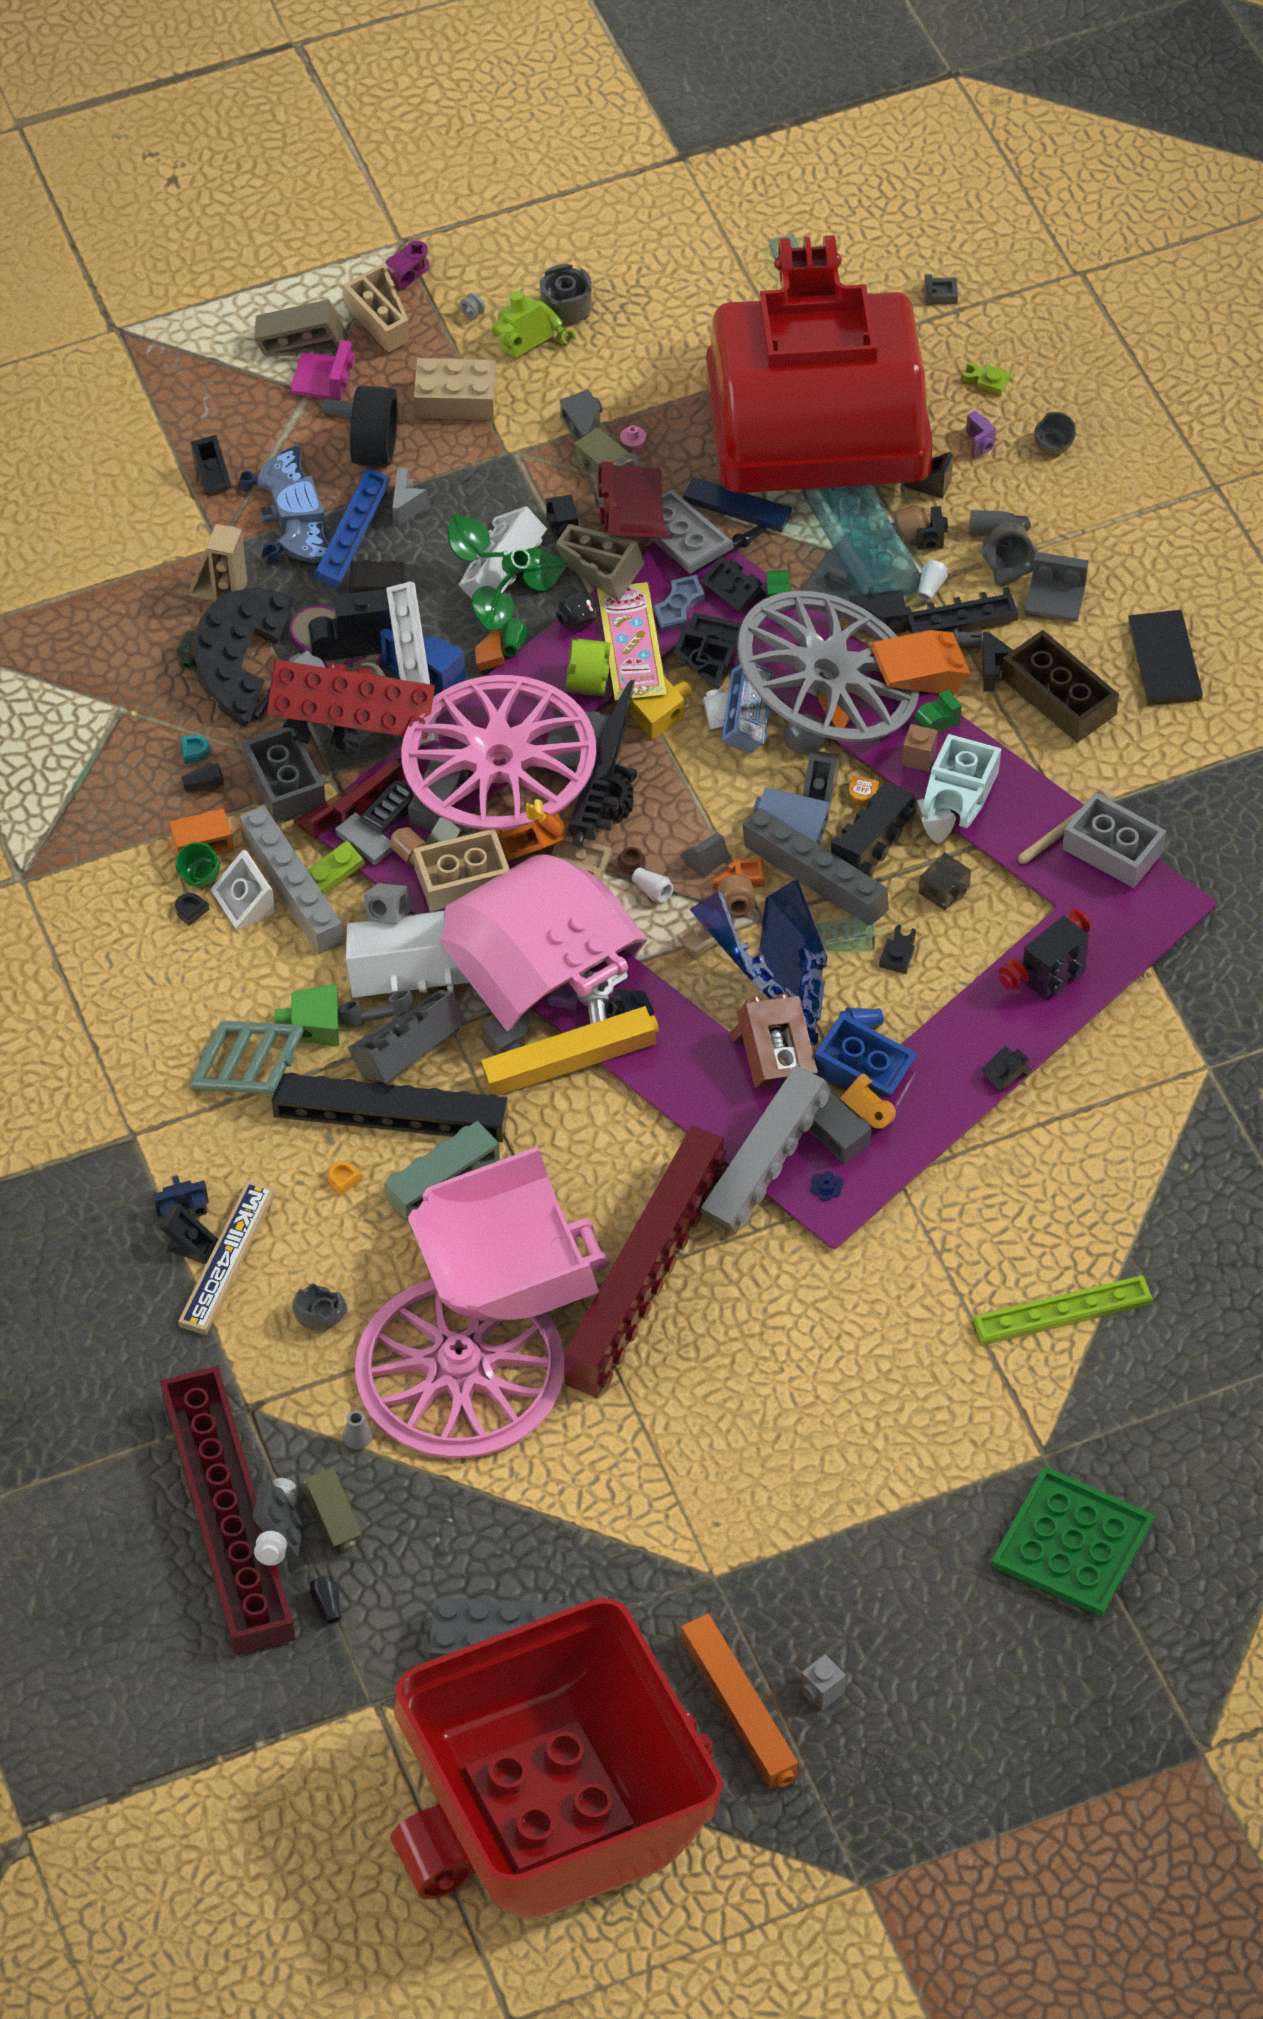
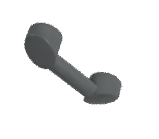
(353, 1014)

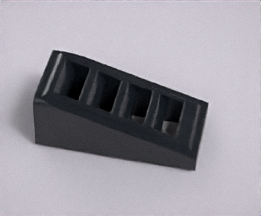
(396, 793)

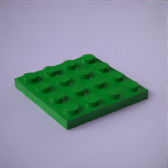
(1073, 1541)

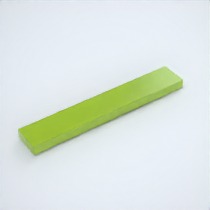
(1062, 1310)

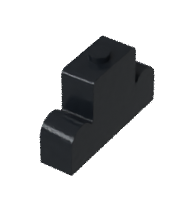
(354, 627)

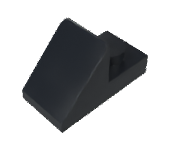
(210, 464)
(992, 659)
(188, 1235)

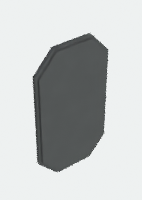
(831, 579)

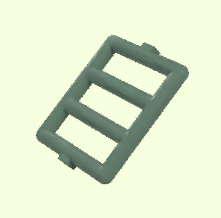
(248, 1082)

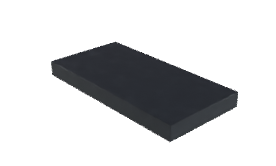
(1165, 657)

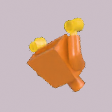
(534, 835)

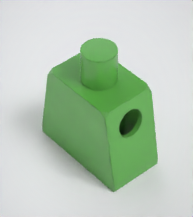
(316, 1012)

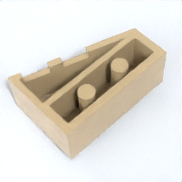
(377, 307)
(221, 565)

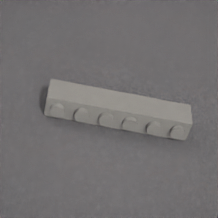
(291, 879)
(766, 1149)

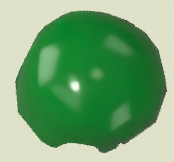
(197, 864)

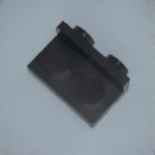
(731, 584)

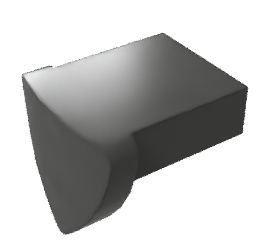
(940, 290)
(706, 855)

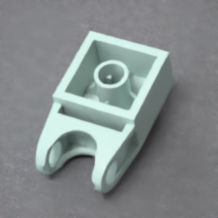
(961, 778)

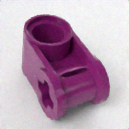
(408, 264)

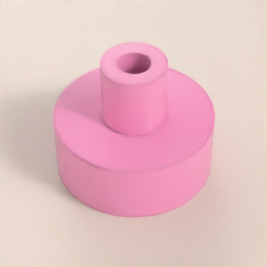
(633, 439)

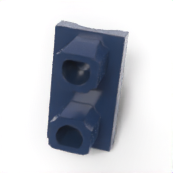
(186, 1193)

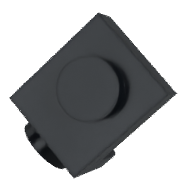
(933, 537)
(627, 1000)
(1006, 1067)

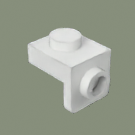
(715, 708)

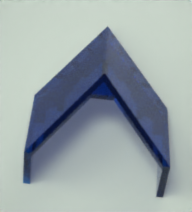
(789, 949)

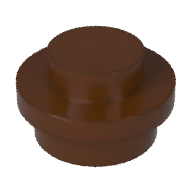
(631, 859)

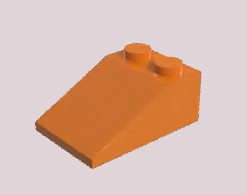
(922, 662)

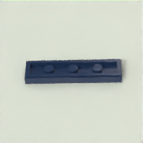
(737, 505)

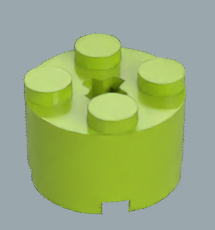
(588, 667)

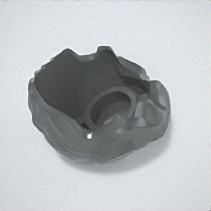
(318, 1307)

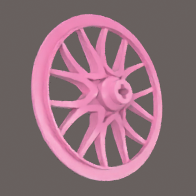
(499, 751)
(457, 1376)

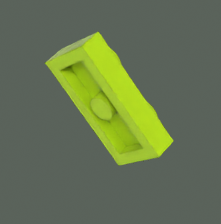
(336, 867)

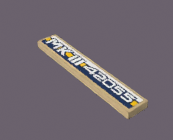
(226, 1258)

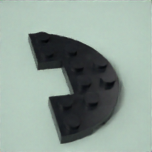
(223, 640)

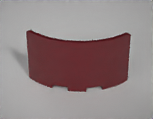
(631, 501)

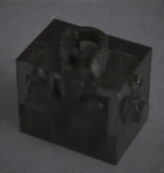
(945, 881)

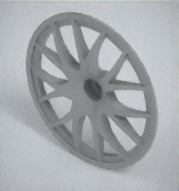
(822, 664)

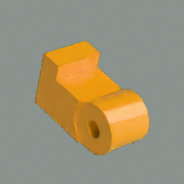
(867, 1104)

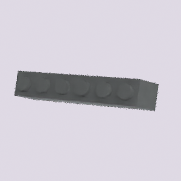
(815, 867)

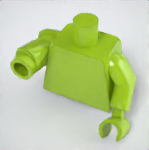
(527, 324)

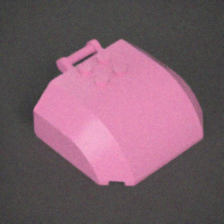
(537, 933)
(503, 1242)

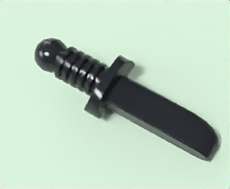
(743, 540)

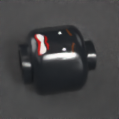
(577, 611)

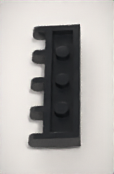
(964, 615)

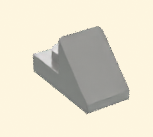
(407, 499)

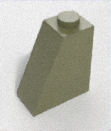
(330, 1509)

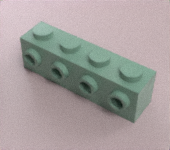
(464, 1152)

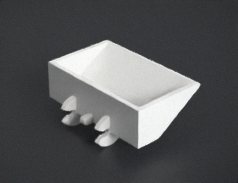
(399, 956)

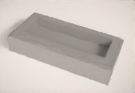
(364, 839)

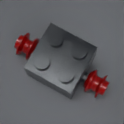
(1051, 957)

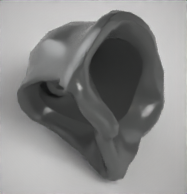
(1008, 552)

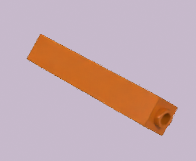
(739, 1702)

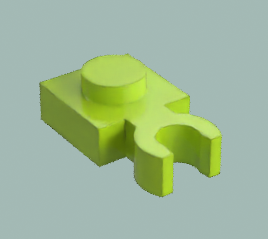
(990, 379)

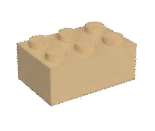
(455, 389)
(458, 866)

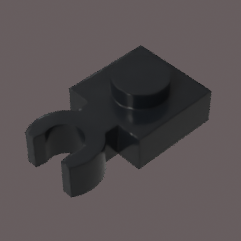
(898, 952)

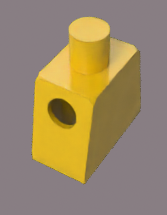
(660, 712)

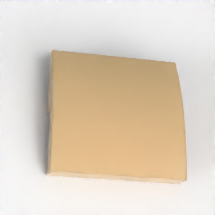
(589, 857)

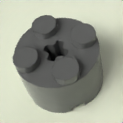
(567, 292)

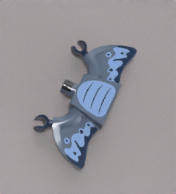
(294, 506)

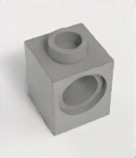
(387, 903)

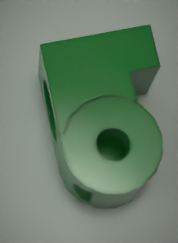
(777, 582)
(940, 713)

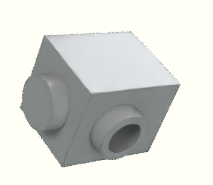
(823, 1682)

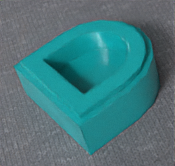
(194, 748)

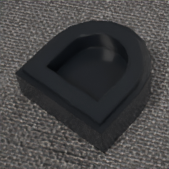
(190, 907)

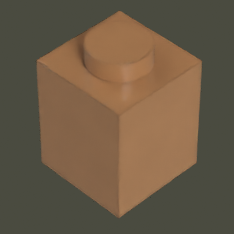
(919, 747)

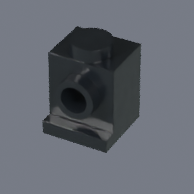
(560, 513)

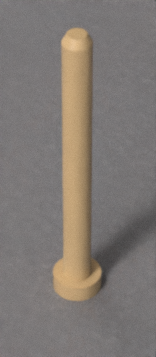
(1056, 833)

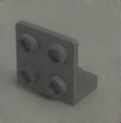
(1057, 586)

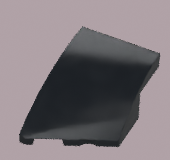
(709, 647)

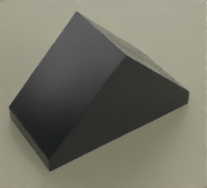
(939, 478)

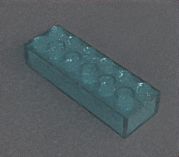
(863, 539)

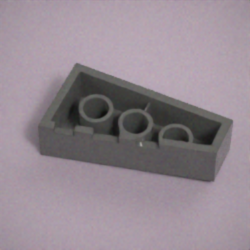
(407, 1037)

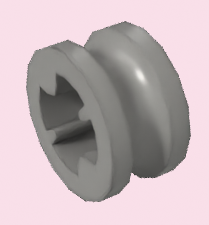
(472, 305)

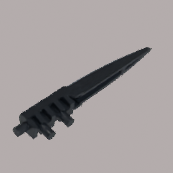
(595, 796)

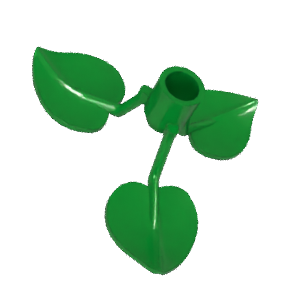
(539, 568)

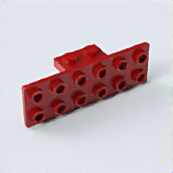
(347, 698)

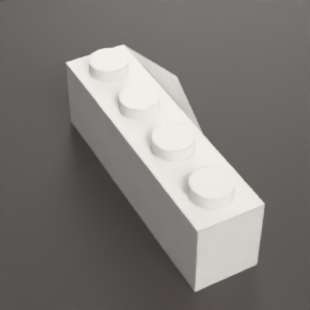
(511, 531)

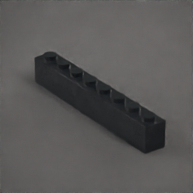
(387, 1106)

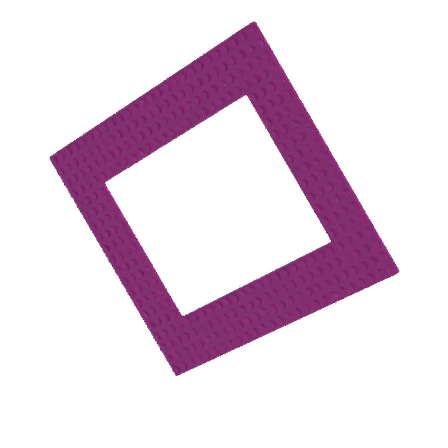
(707, 1080)

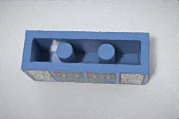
(745, 712)

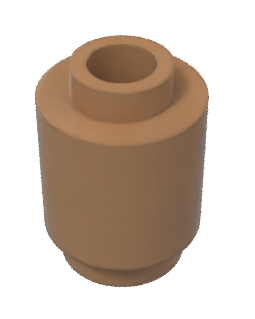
(403, 842)

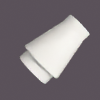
(932, 577)
(654, 885)

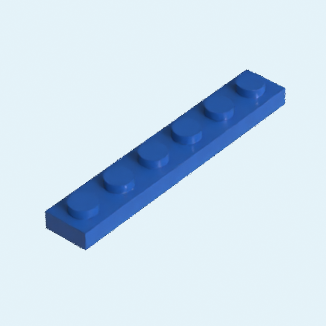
(352, 528)

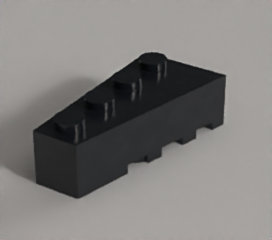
(875, 828)

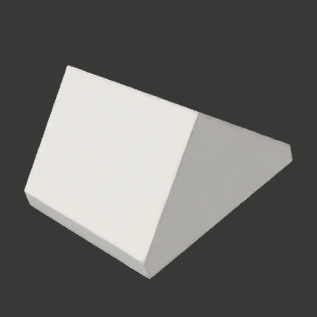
(244, 892)

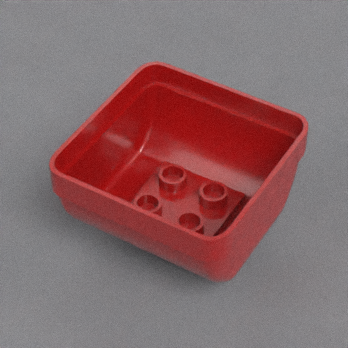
(817, 382)
(551, 1763)

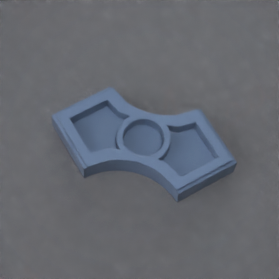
(673, 611)

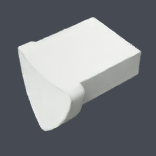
(939, 824)

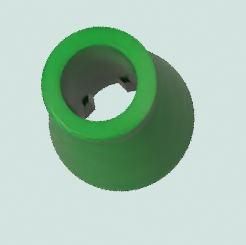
(513, 636)

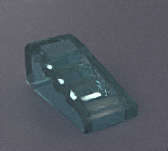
(853, 942)

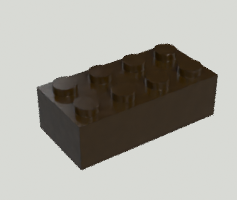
(1060, 686)

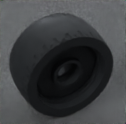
(373, 426)

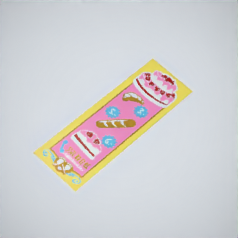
(633, 641)

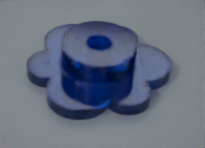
(826, 1185)

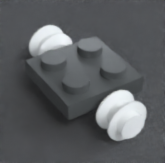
(278, 1520)

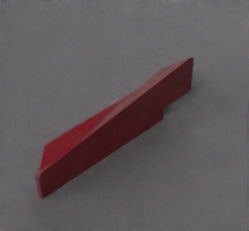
(350, 801)

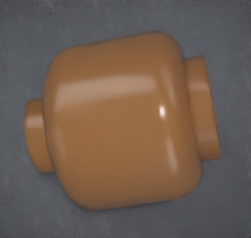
(908, 521)
(737, 894)

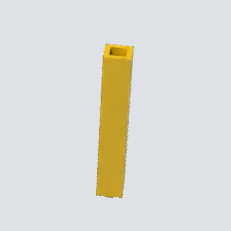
(570, 1051)

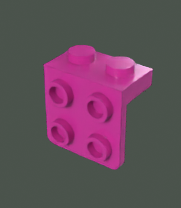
(324, 375)

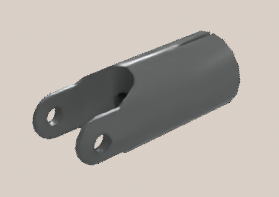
(985, 521)

